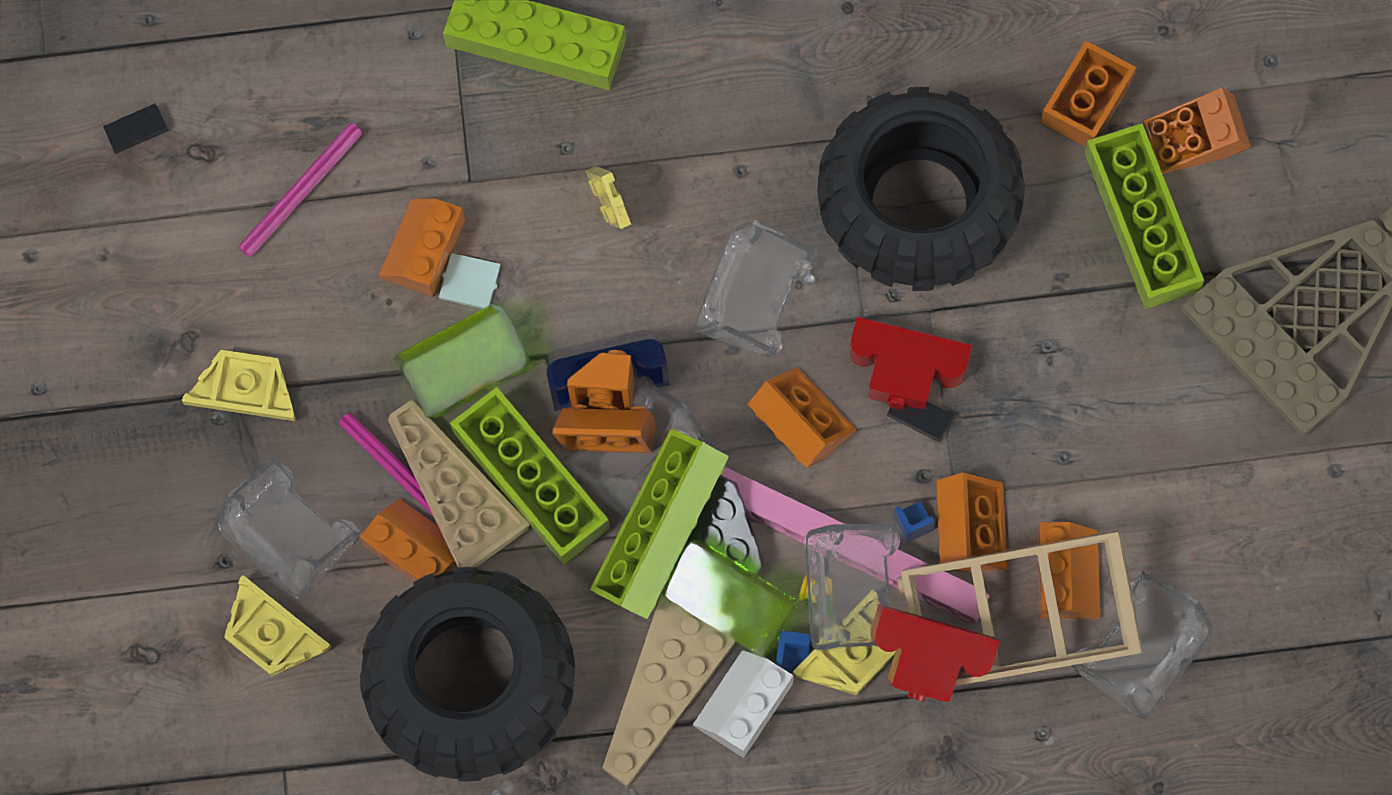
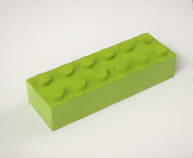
(538, 38)
(1143, 216)
(530, 476)
(659, 523)

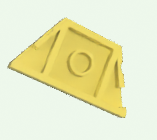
(612, 205)
(244, 386)
(270, 632)
(843, 669)

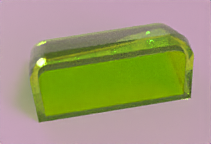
(462, 360)

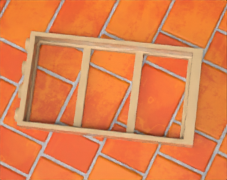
(1121, 587)

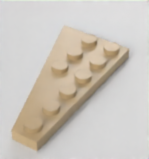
(463, 501)
(671, 671)

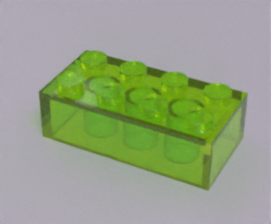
(729, 597)

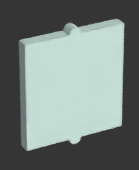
(469, 281)

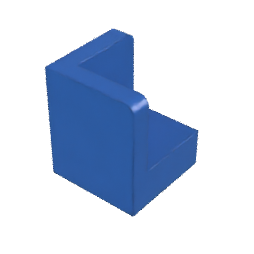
(913, 521)
(792, 650)

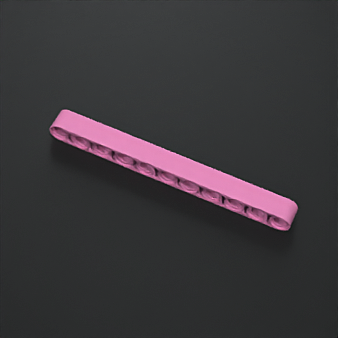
(798, 519)

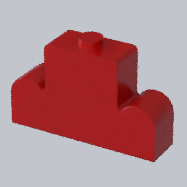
(906, 362)
(930, 652)

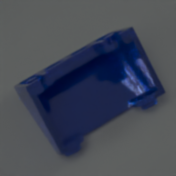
(642, 345)

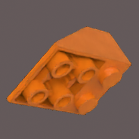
(1198, 132)

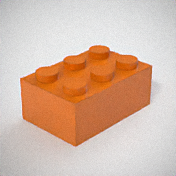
(1088, 94)

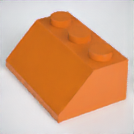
(423, 245)
(604, 382)
(801, 416)
(606, 429)
(971, 519)
(408, 542)
(1073, 572)

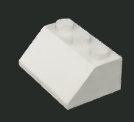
(744, 702)

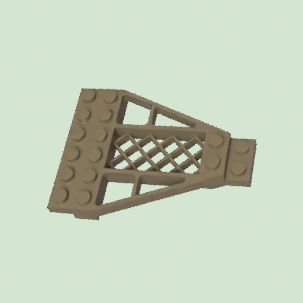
(1263, 349)

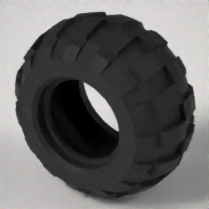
(934, 130)
(483, 740)

